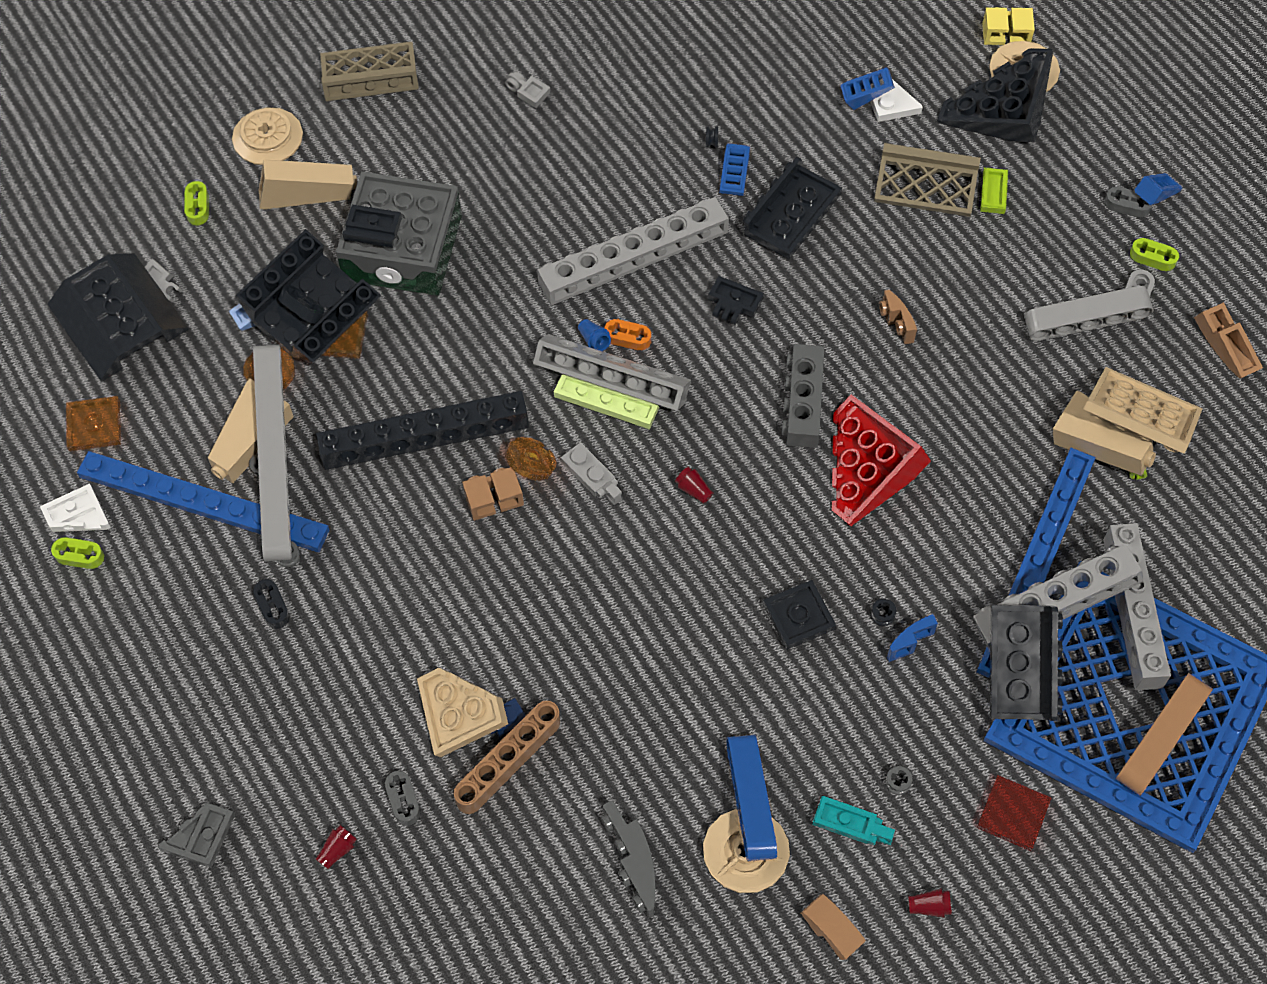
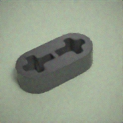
(1127, 203)
(396, 799)

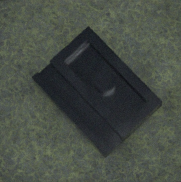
(372, 225)

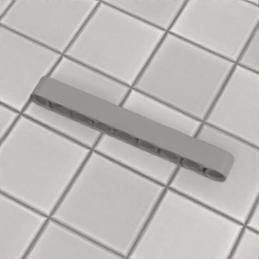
(272, 453)

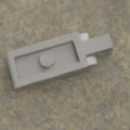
(592, 473)

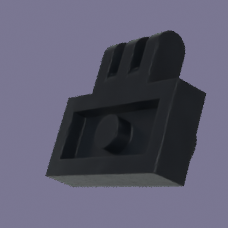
(734, 299)

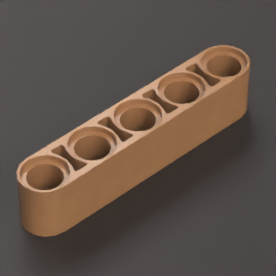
(1164, 734)
(502, 769)

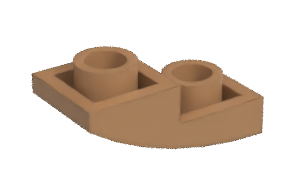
(898, 314)
(834, 926)

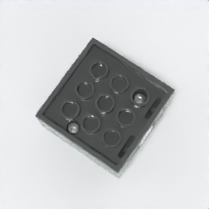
(424, 237)

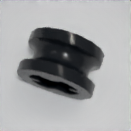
(712, 136)
(887, 620)

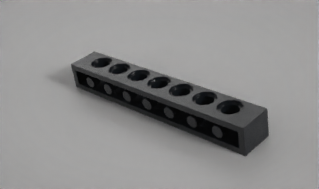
(422, 430)

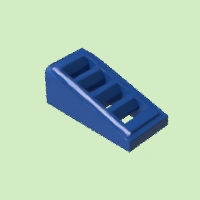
(856, 85)
(735, 155)
(1157, 188)

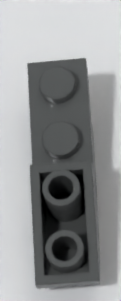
(638, 866)

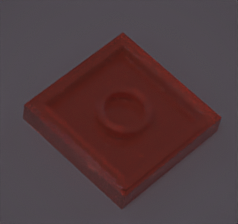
(1014, 813)

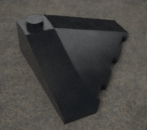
(1006, 104)

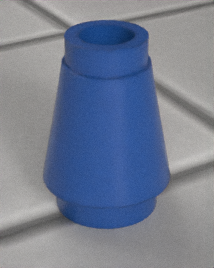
(594, 335)

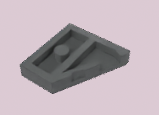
(200, 836)

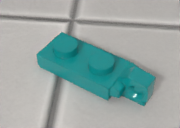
(852, 822)

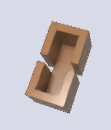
(480, 497)

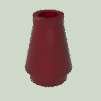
(693, 484)
(336, 846)
(931, 903)

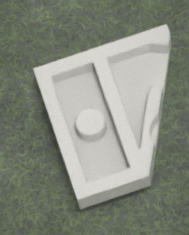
(895, 104)
(75, 512)

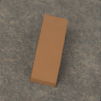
(1228, 340)

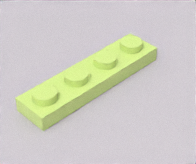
(606, 401)

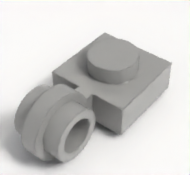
(531, 91)

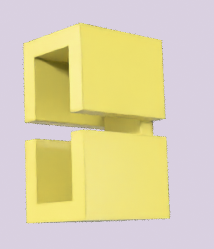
(1017, 23)

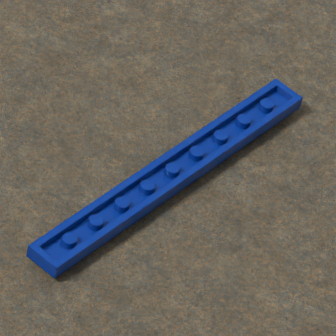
(193, 498)
(1050, 529)

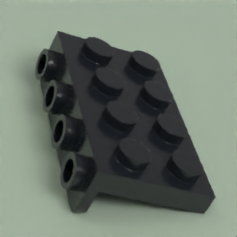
(790, 209)
(1025, 662)

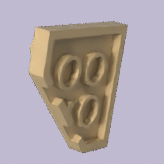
(458, 710)

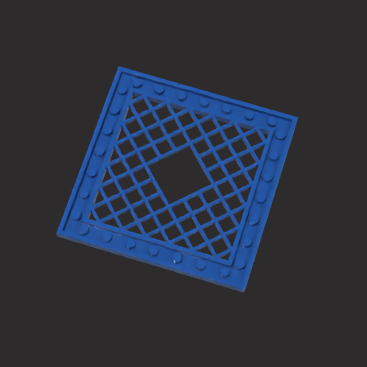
(1183, 826)

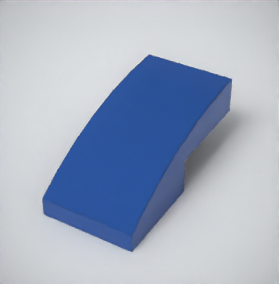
(907, 640)

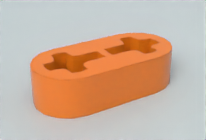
(628, 334)

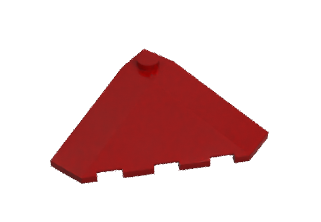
(871, 460)

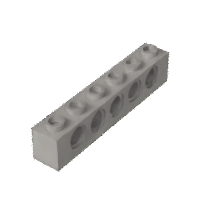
(612, 372)
(1075, 599)
(1139, 617)

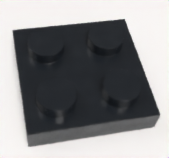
(799, 614)

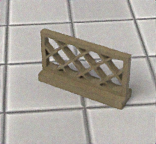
(369, 81)
(933, 162)

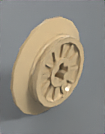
(1013, 53)
(279, 143)
(732, 870)

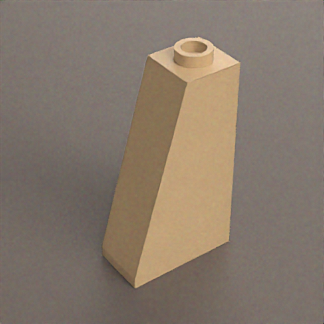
(304, 183)
(239, 436)
(1101, 438)

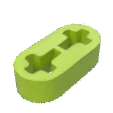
(201, 202)
(1154, 254)
(76, 556)

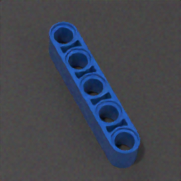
(751, 798)

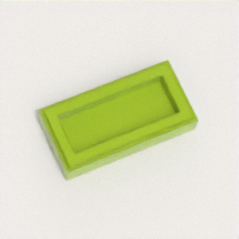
(994, 190)

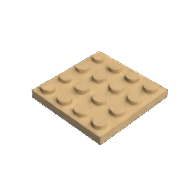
(1143, 410)

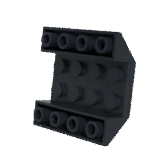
(314, 274)
(114, 311)

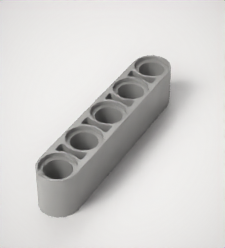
(1088, 313)

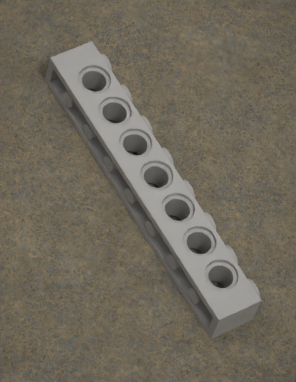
(632, 250)

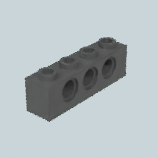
(803, 431)

